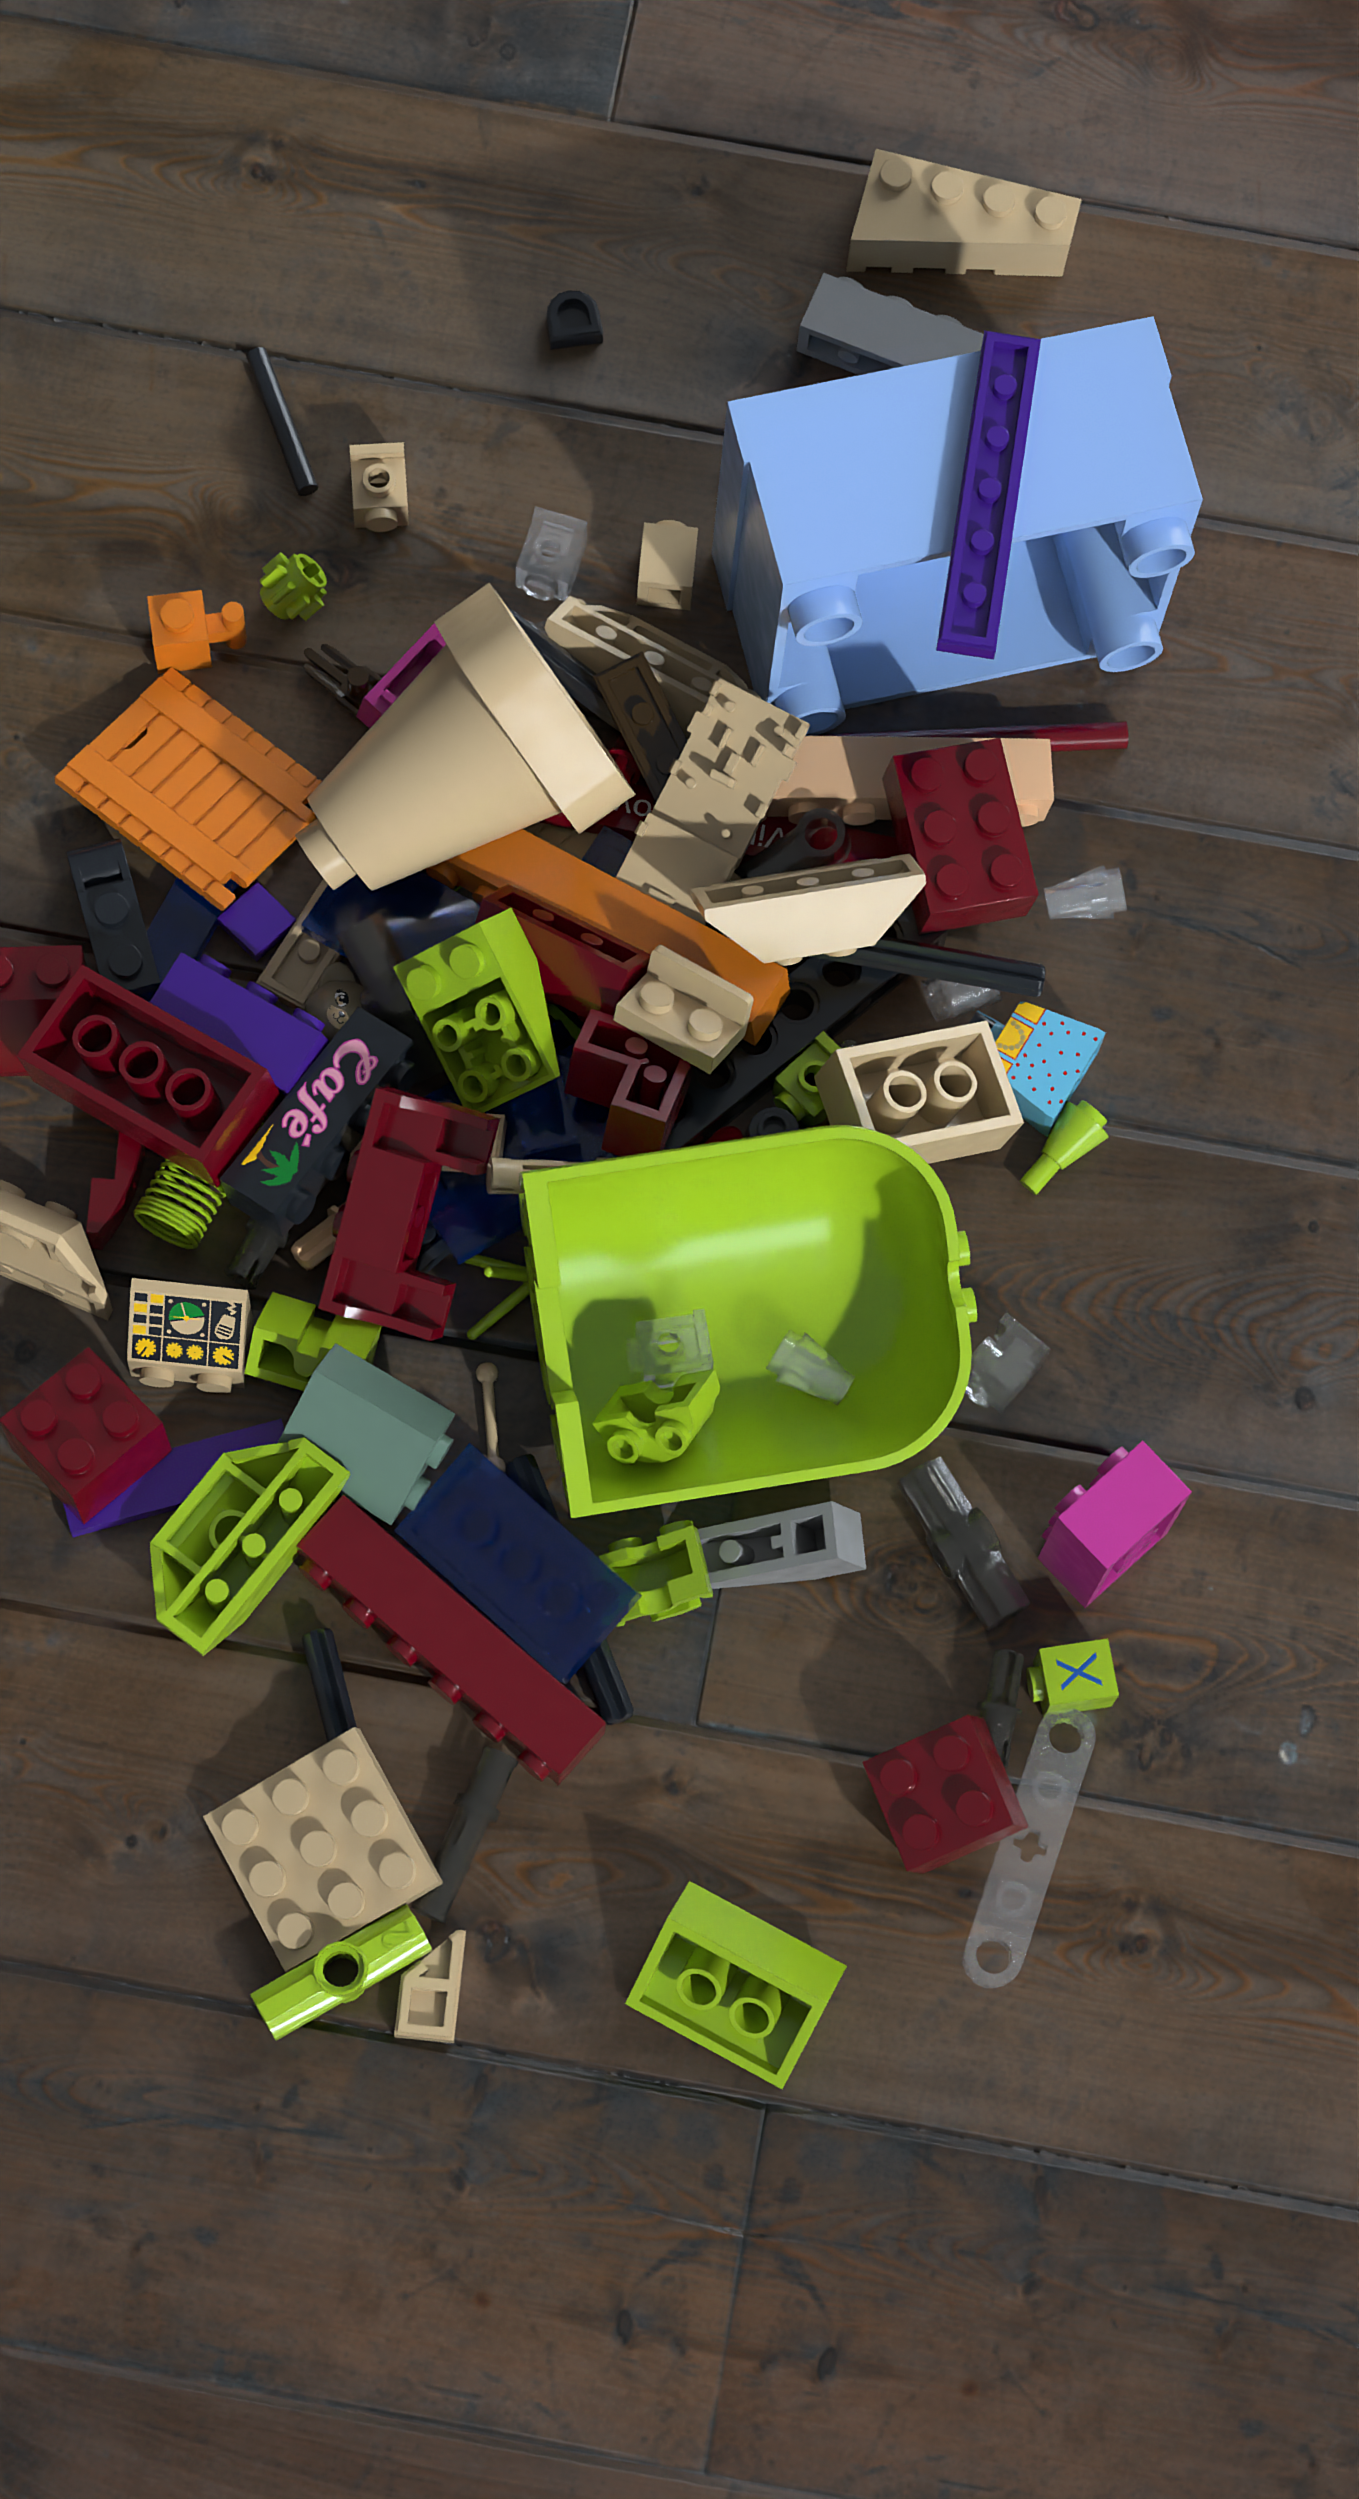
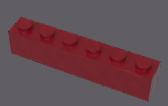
(450, 1641)

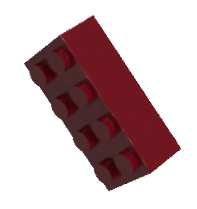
(149, 1075)

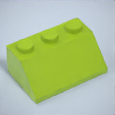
(735, 1984)

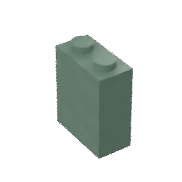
(373, 1430)

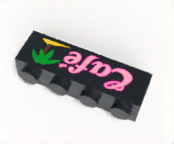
(319, 1123)

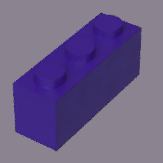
(242, 1018)

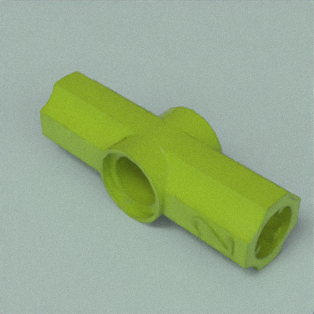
(375, 1951)

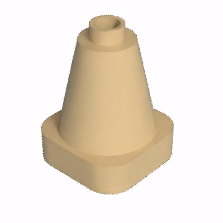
(461, 758)

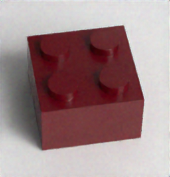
(86, 1435)
(945, 1794)

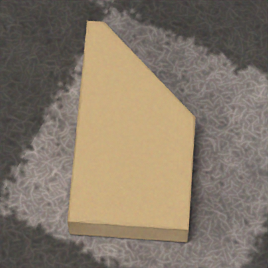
(431, 1993)

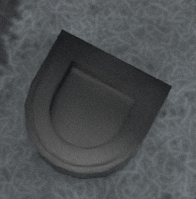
(573, 320)

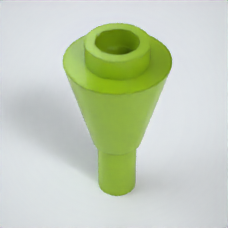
(1072, 1136)

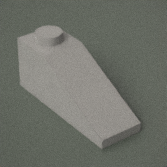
(784, 1546)

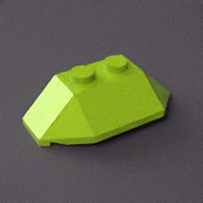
(238, 1536)

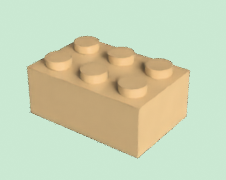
(928, 1090)

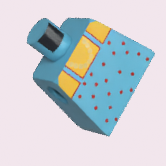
(1043, 1059)

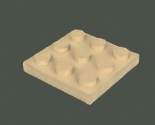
(322, 1849)

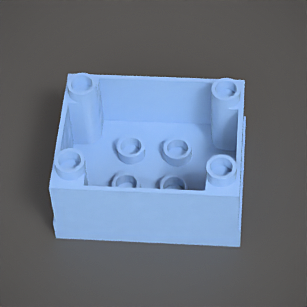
(848, 508)

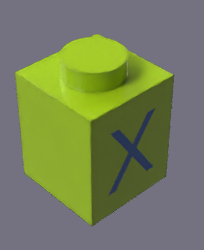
(1073, 1677)

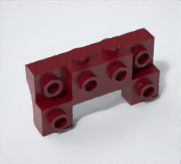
(390, 1207)

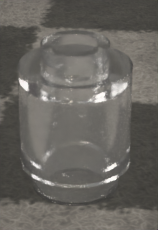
(956, 999)

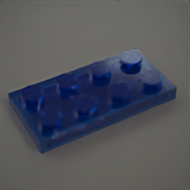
(518, 1563)

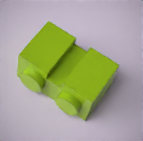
(293, 1342)

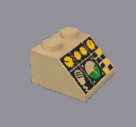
(189, 1334)

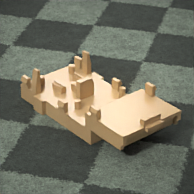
(713, 797)

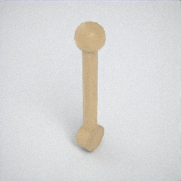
(487, 1374)

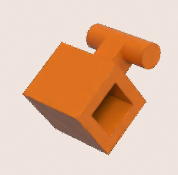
(184, 631)

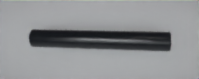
(282, 421)

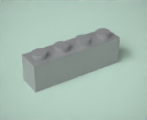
(876, 332)

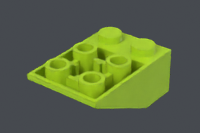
(484, 1011)

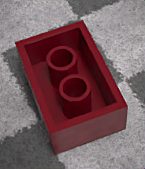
(965, 832)

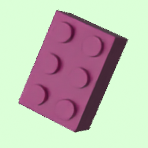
(1112, 1523)

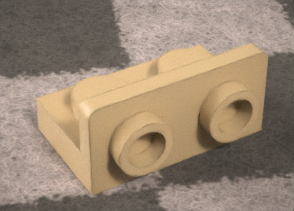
(686, 1010)

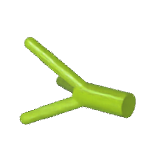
(503, 1270)

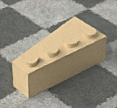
(958, 221)

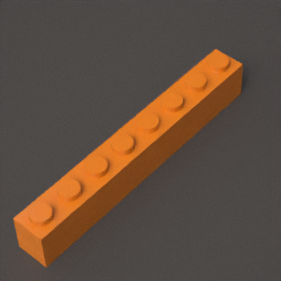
(617, 910)

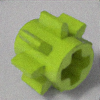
(293, 586)

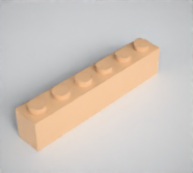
(849, 770)

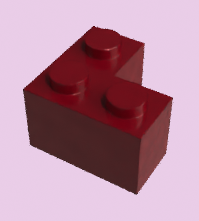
(633, 1079)

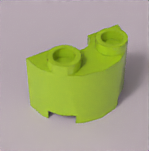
(657, 1424)
(666, 1572)

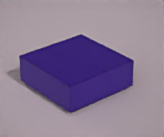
(256, 921)

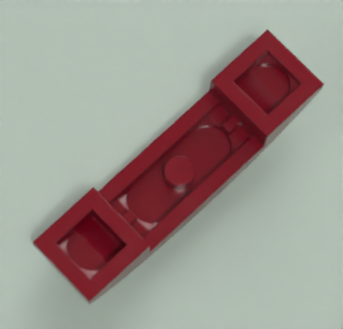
(113, 1197)

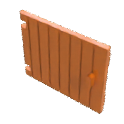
(194, 789)

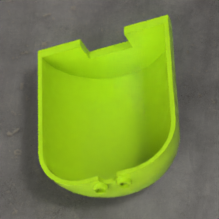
(767, 1236)

